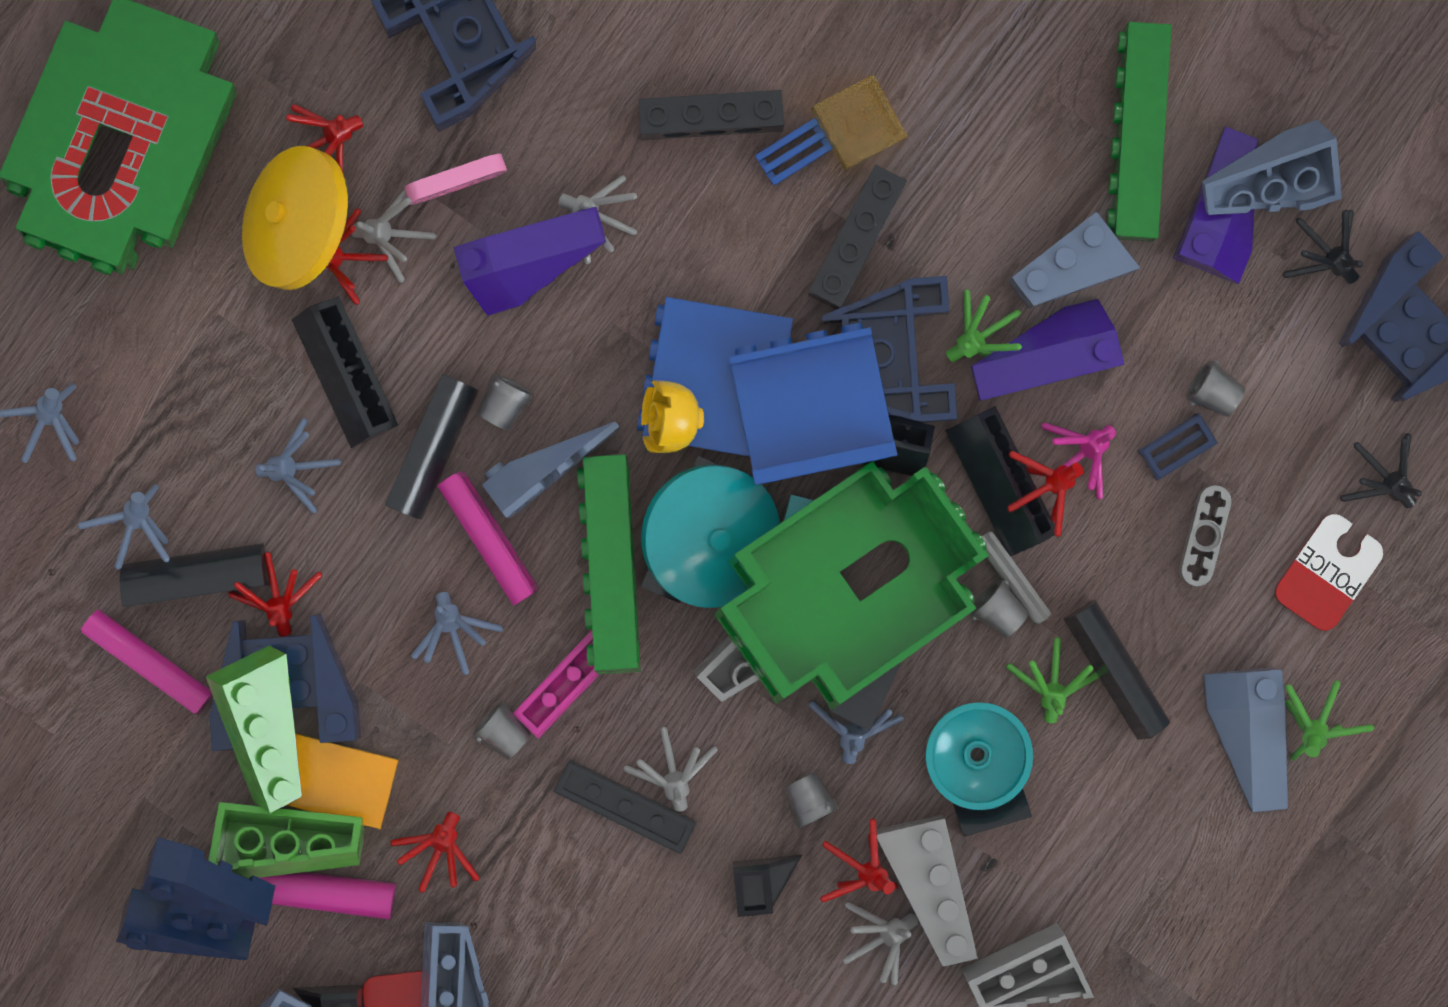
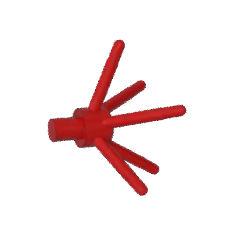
(335, 131)
(339, 256)
(1057, 481)
(279, 607)
(442, 840)
(869, 875)

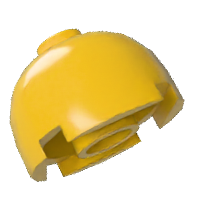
(671, 417)

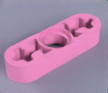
(455, 179)

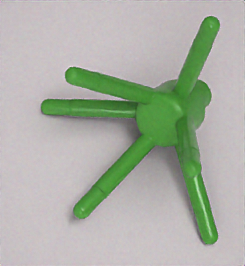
(972, 341)
(1053, 694)
(1317, 731)

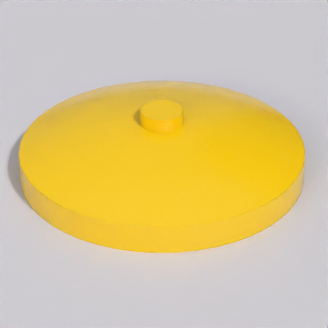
(294, 218)

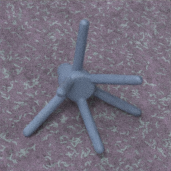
(48, 413)
(284, 467)
(134, 517)
(449, 620)
(851, 741)

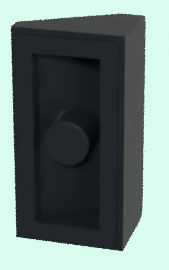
(977, 821)

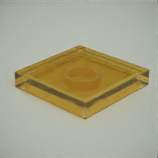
(859, 122)

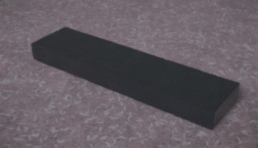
(625, 806)

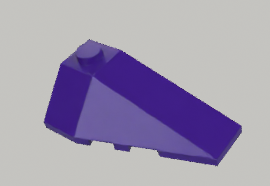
(1219, 241)
(517, 263)
(1062, 347)

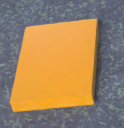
(344, 780)

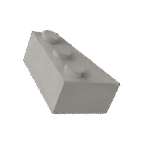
(1028, 972)

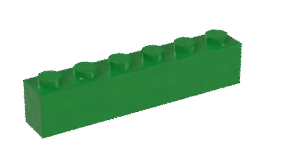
(1140, 131)
(611, 564)

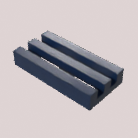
(1152, 462)

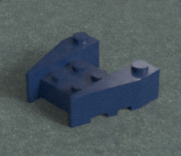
(470, 45)
(1402, 320)
(893, 334)
(314, 681)
(193, 905)

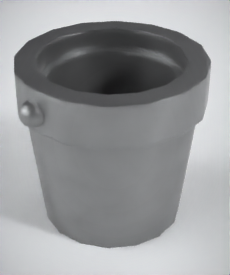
(1215, 389)
(503, 401)
(1000, 609)
(502, 731)
(809, 800)

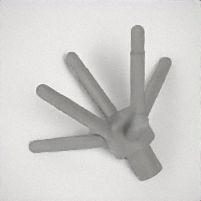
(583, 202)
(379, 232)
(675, 782)
(891, 933)

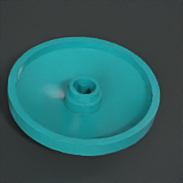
(699, 526)

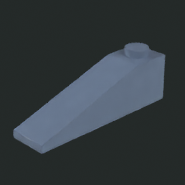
(1285, 172)
(526, 478)
(1252, 730)

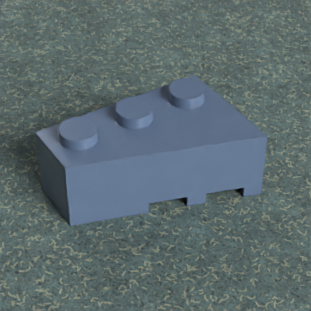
(1074, 263)
(450, 968)

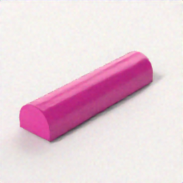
(488, 537)
(147, 662)
(558, 690)
(334, 894)

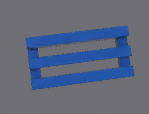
(819, 136)

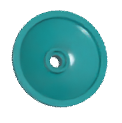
(1000, 771)

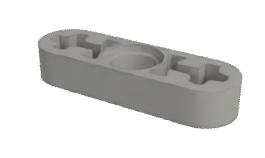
(1204, 508)

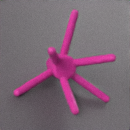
(1090, 445)

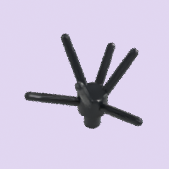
(1336, 259)
(1394, 484)

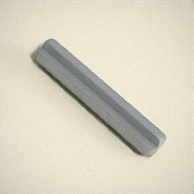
(1017, 581)

